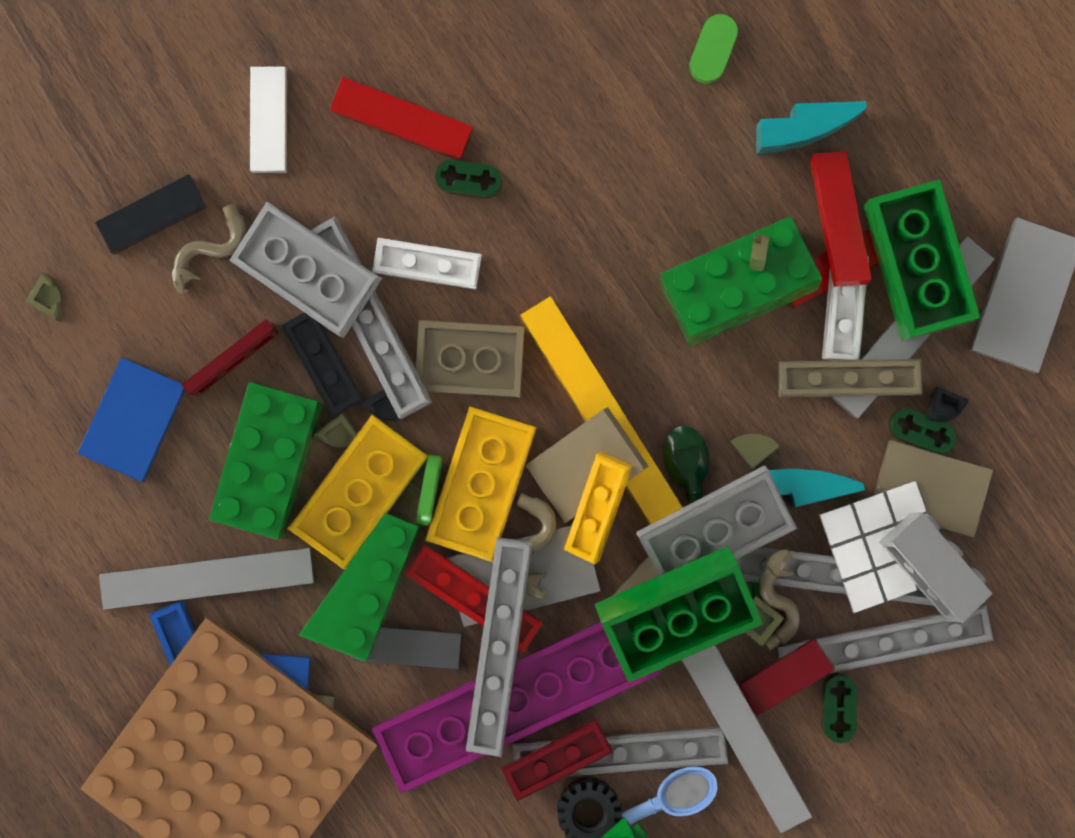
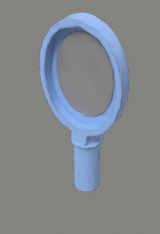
(679, 795)

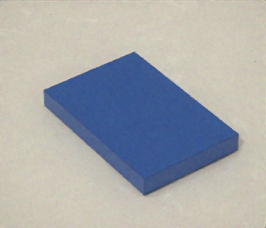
(132, 420)

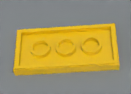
(481, 484)
(358, 492)

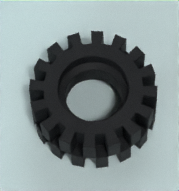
(588, 790)

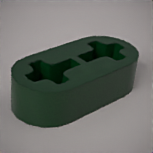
(468, 170)
(919, 438)
(848, 708)

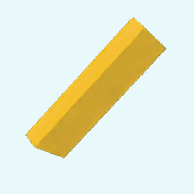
(598, 507)

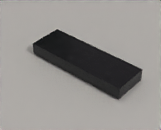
(151, 214)
(323, 364)

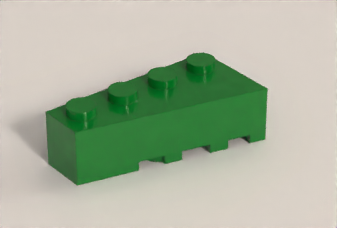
(363, 594)

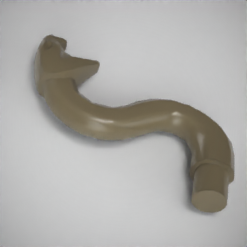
(182, 275)
(547, 517)
(776, 567)

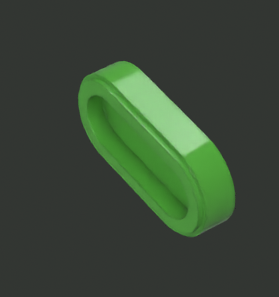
(713, 48)
(429, 490)

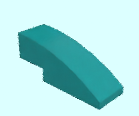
(806, 125)
(812, 485)

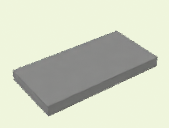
(305, 269)
(1025, 296)
(735, 516)
(565, 579)

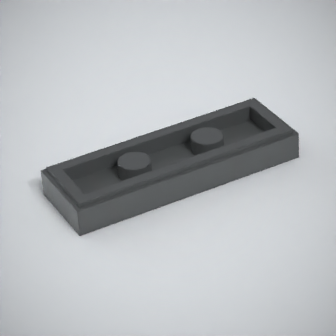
(417, 648)

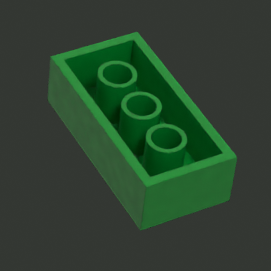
(920, 260)
(722, 291)
(266, 461)
(678, 614)

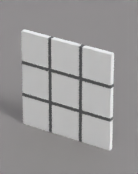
(854, 538)

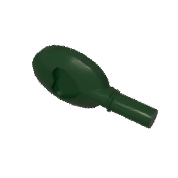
(686, 459)

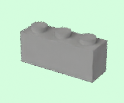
(936, 567)

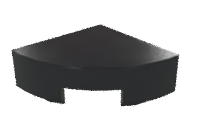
(945, 405)
(380, 406)

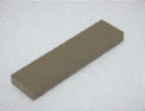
(850, 378)

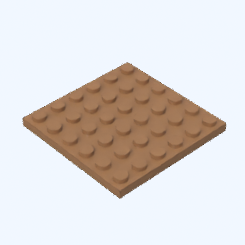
(228, 750)

